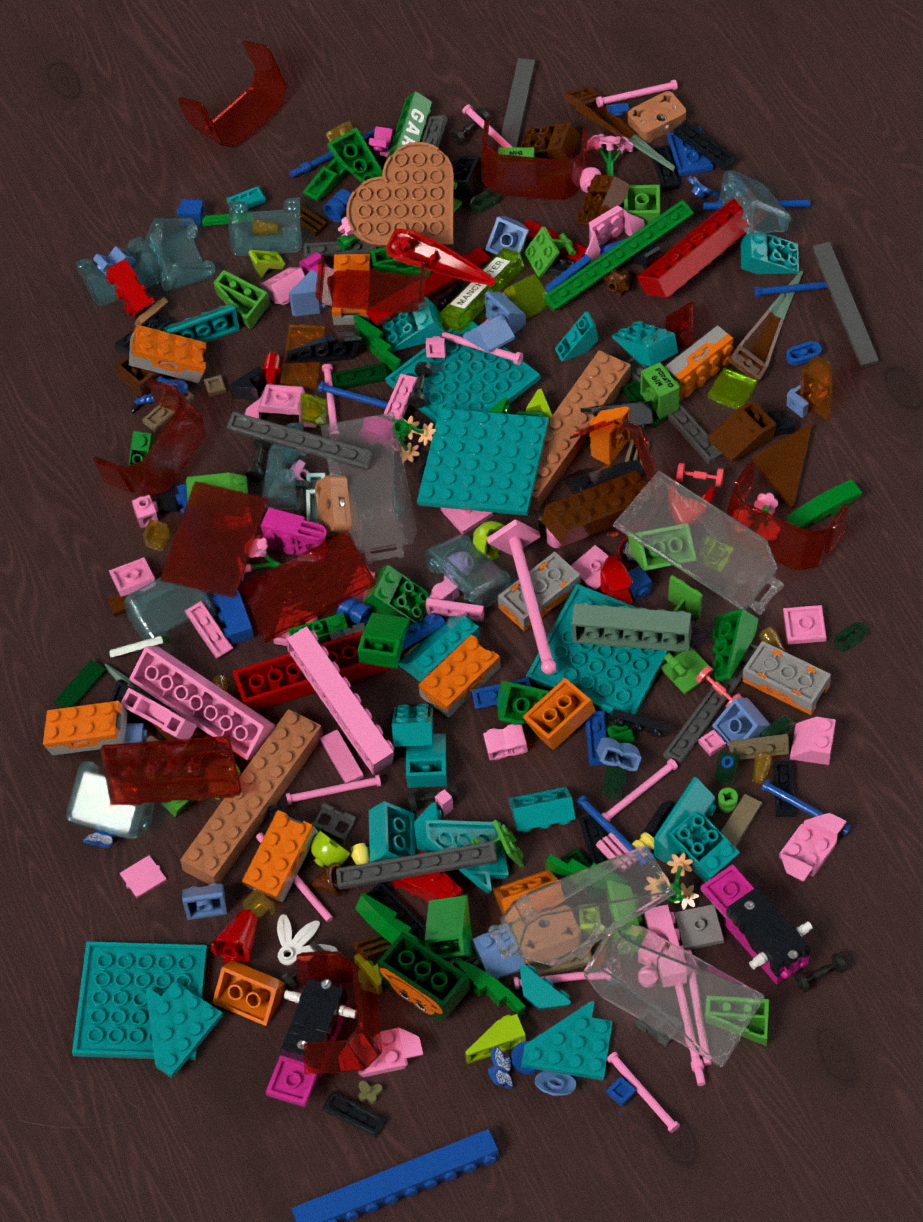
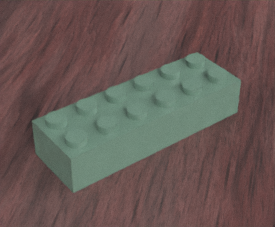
(631, 627)

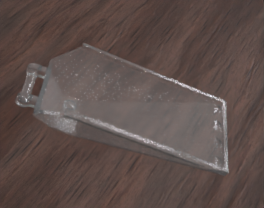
(377, 497)
(702, 542)
(581, 908)
(672, 991)

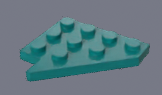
(454, 834)
(178, 1025)
(572, 1046)

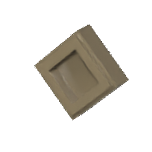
(215, 386)

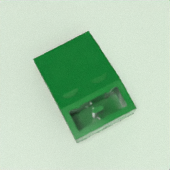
(397, 595)
(383, 640)
(449, 928)

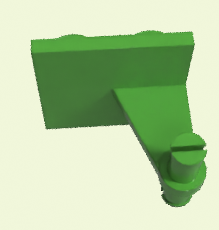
(544, 250)
(685, 597)
(684, 669)
(506, 839)

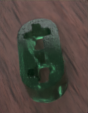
(485, 201)
(850, 637)
(779, 727)

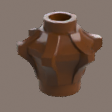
(618, 281)

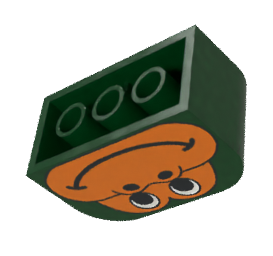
(422, 977)

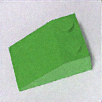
(227, 480)

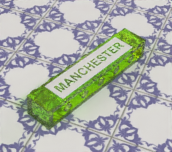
(472, 297)

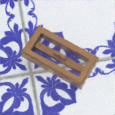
(160, 304)

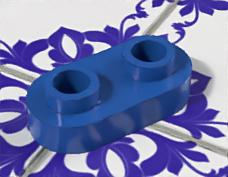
(801, 353)

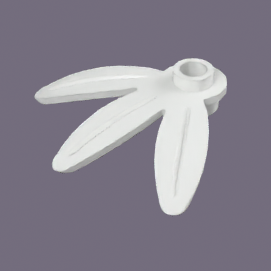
(296, 945)

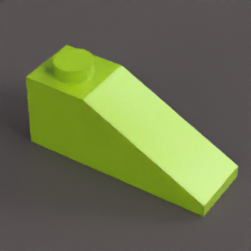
(502, 1034)

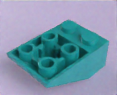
(769, 255)
(401, 329)
(647, 343)
(412, 725)
(427, 764)
(704, 845)

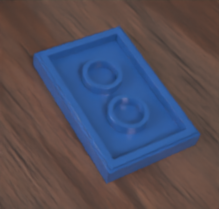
(686, 158)

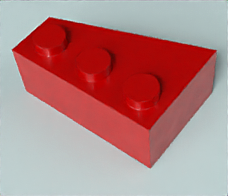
(129, 288)
(430, 886)

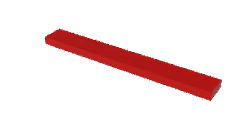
(434, 283)

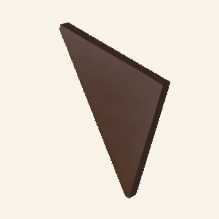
(784, 463)

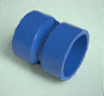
(336, 207)
(355, 611)

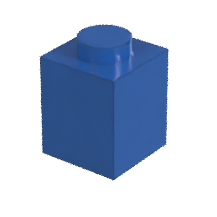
(191, 209)
(641, 583)

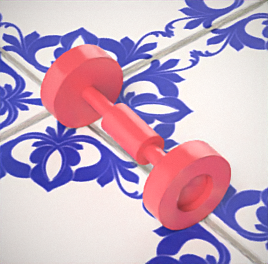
(700, 475)
(705, 673)

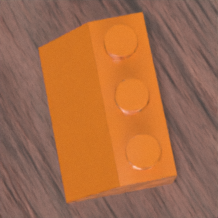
(611, 439)
(559, 713)
(512, 891)
(248, 992)

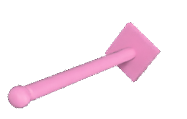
(512, 540)

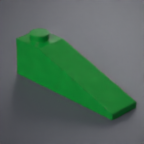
(355, 155)
(732, 637)
(516, 700)

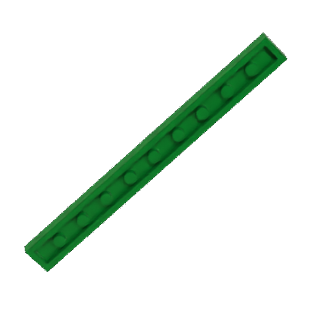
(618, 256)

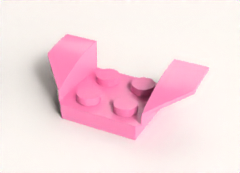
(609, 226)
(279, 400)
(811, 845)
(396, 1048)

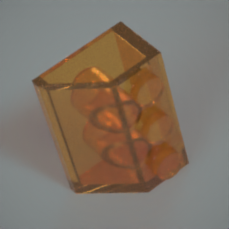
(817, 386)

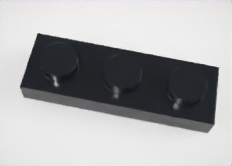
(638, 723)

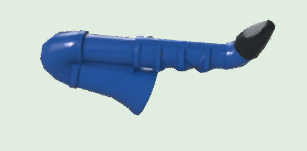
(178, 384)

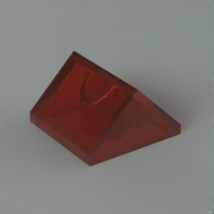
(682, 324)

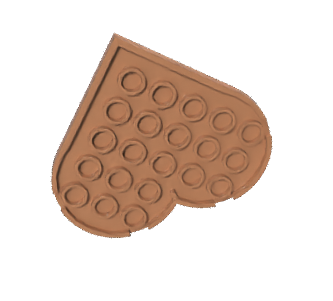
(410, 195)

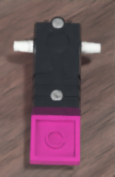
(758, 925)
(315, 1020)

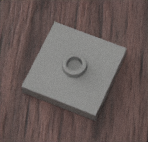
(699, 927)

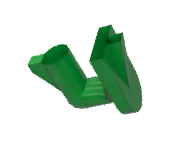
(622, 737)

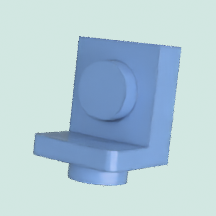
(797, 403)

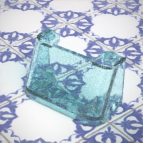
(759, 205)
(285, 241)
(176, 253)
(144, 267)
(279, 481)
(468, 569)
(162, 607)
(92, 808)

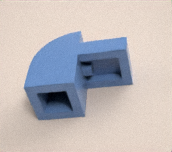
(116, 255)

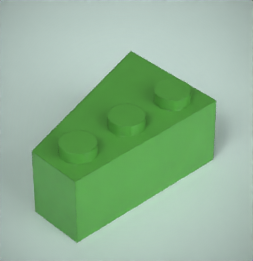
(247, 298)
(758, 1026)

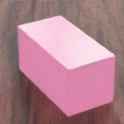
(444, 802)

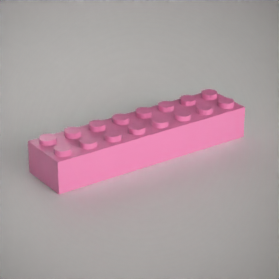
(340, 700)
(200, 701)

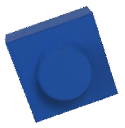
(617, 109)
(621, 1091)

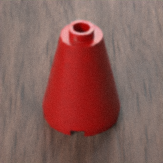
(237, 938)

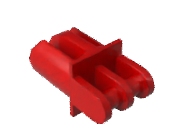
(272, 368)

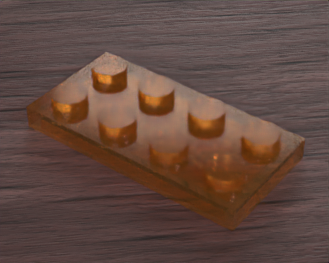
(306, 373)

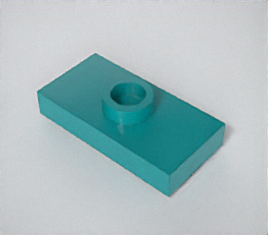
(250, 197)

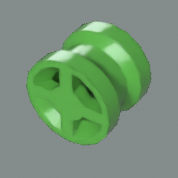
(729, 804)

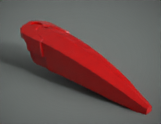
(415, 248)

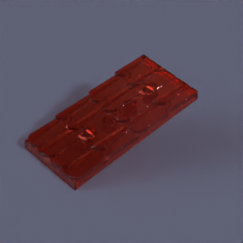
(214, 539)
(306, 586)
(170, 770)

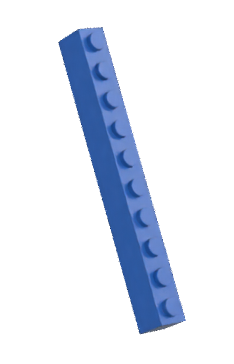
(232, 610)
(401, 1181)

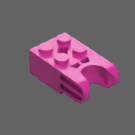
(291, 532)

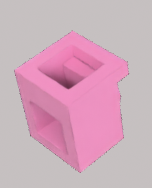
(445, 591)

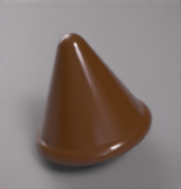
(328, 880)

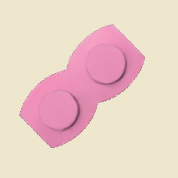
(505, 742)

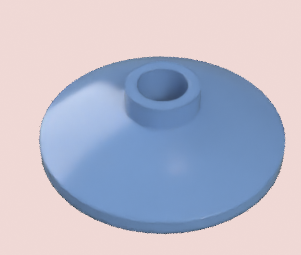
(555, 1083)

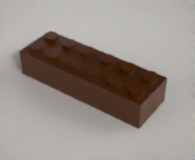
(592, 508)

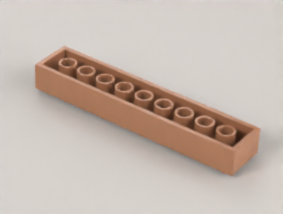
(596, 386)
(262, 786)

